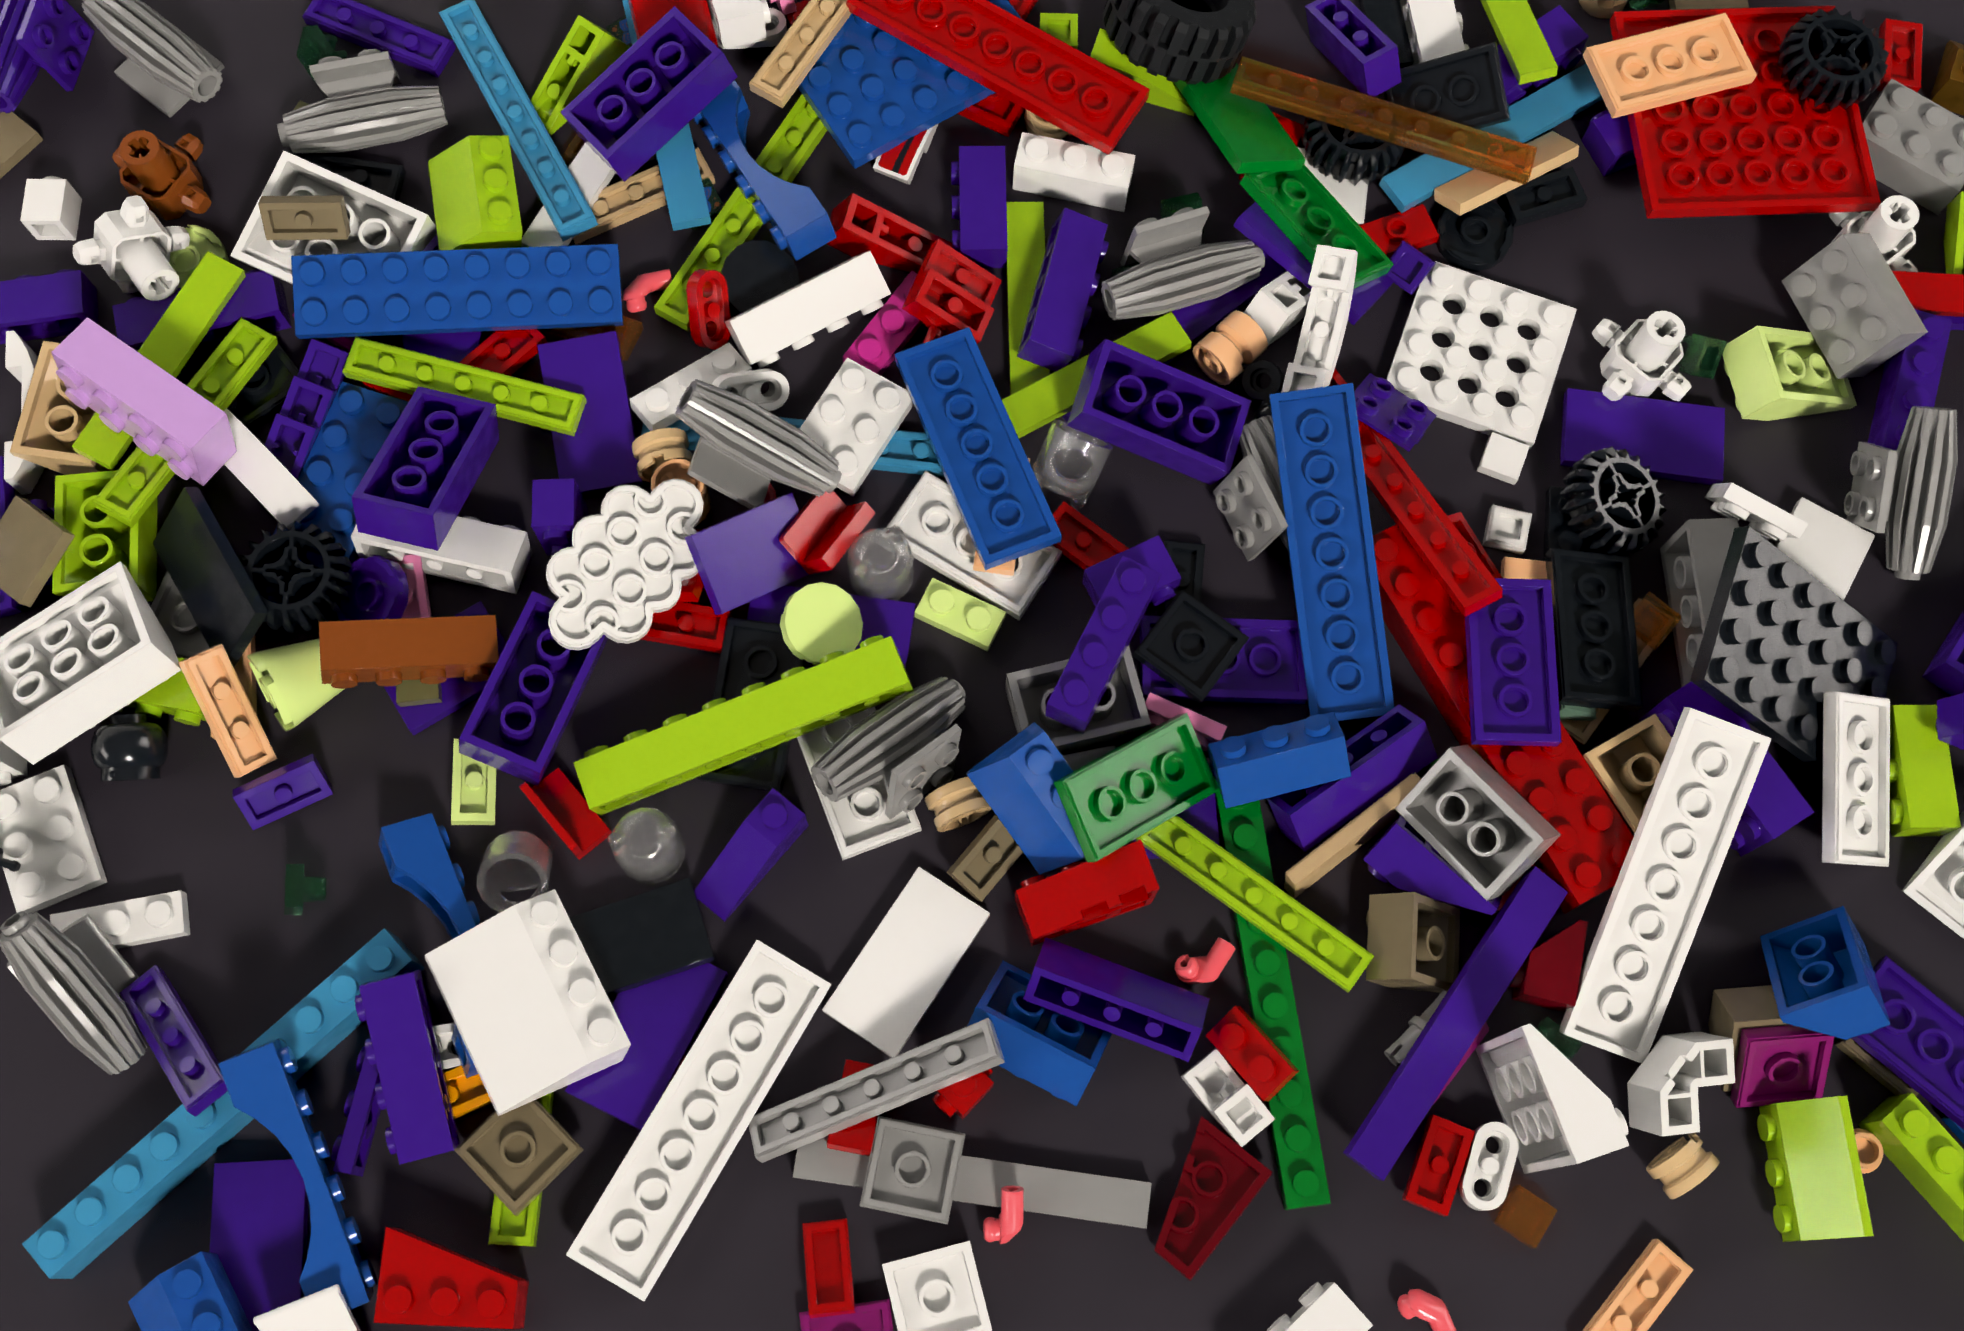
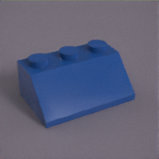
(1279, 759)
(1022, 794)
(1824, 976)
(1038, 1042)
(190, 1298)

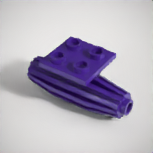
(38, 36)

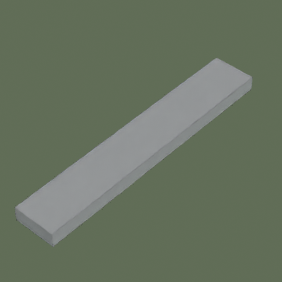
(875, 1090)

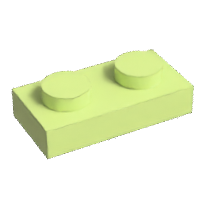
(960, 614)
(472, 791)

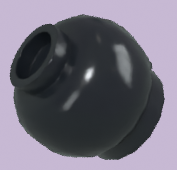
(129, 748)

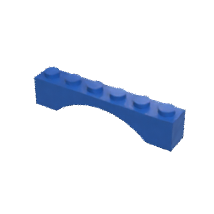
(791, 208)
(420, 864)
(265, 1089)

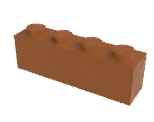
(407, 650)

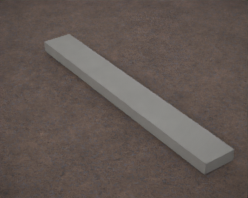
(981, 1180)

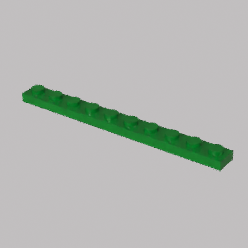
(1275, 1012)

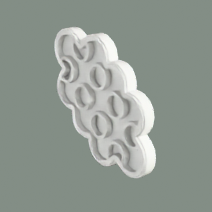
(624, 564)

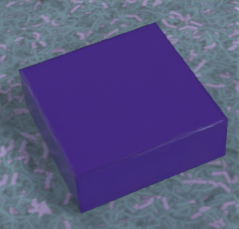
(1409, 267)

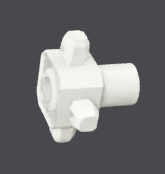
(1888, 225)
(134, 249)
(1643, 357)

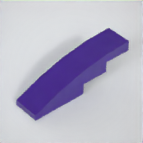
(306, 405)

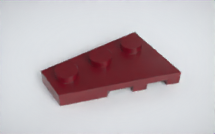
(1209, 1199)

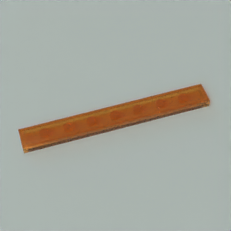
(1384, 120)

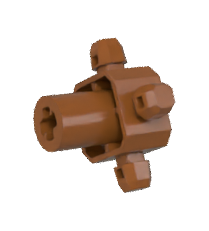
(162, 173)

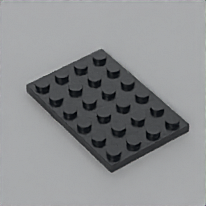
(1781, 643)

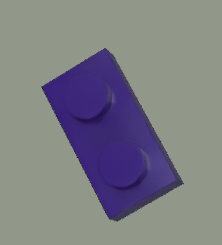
(282, 791)

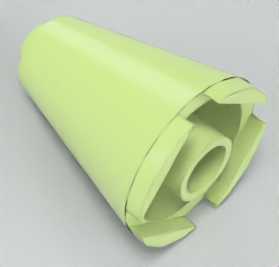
(292, 681)

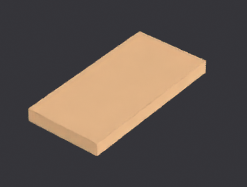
(1669, 65)

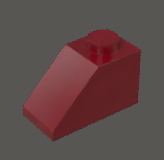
(1553, 970)

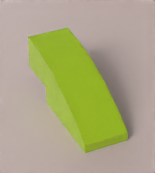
(1161, 93)

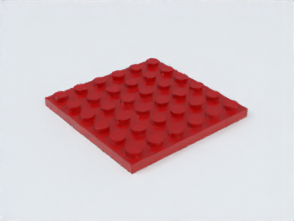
(1749, 144)

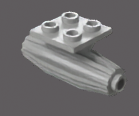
(161, 59)
(361, 107)
(1177, 267)
(749, 446)
(1907, 489)
(1252, 492)
(899, 745)
(77, 985)

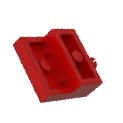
(951, 293)

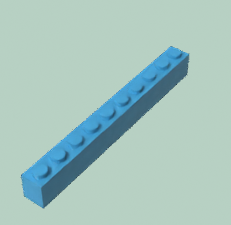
(186, 1141)

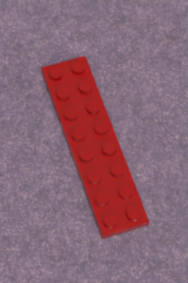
(1015, 63)

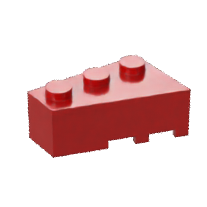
(1086, 893)
(444, 1288)

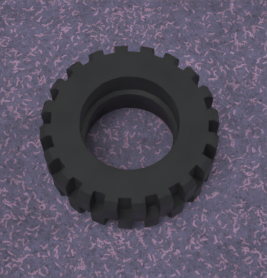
(1181, 37)

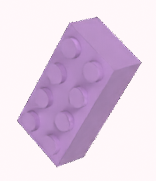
(144, 402)

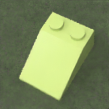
(1782, 375)

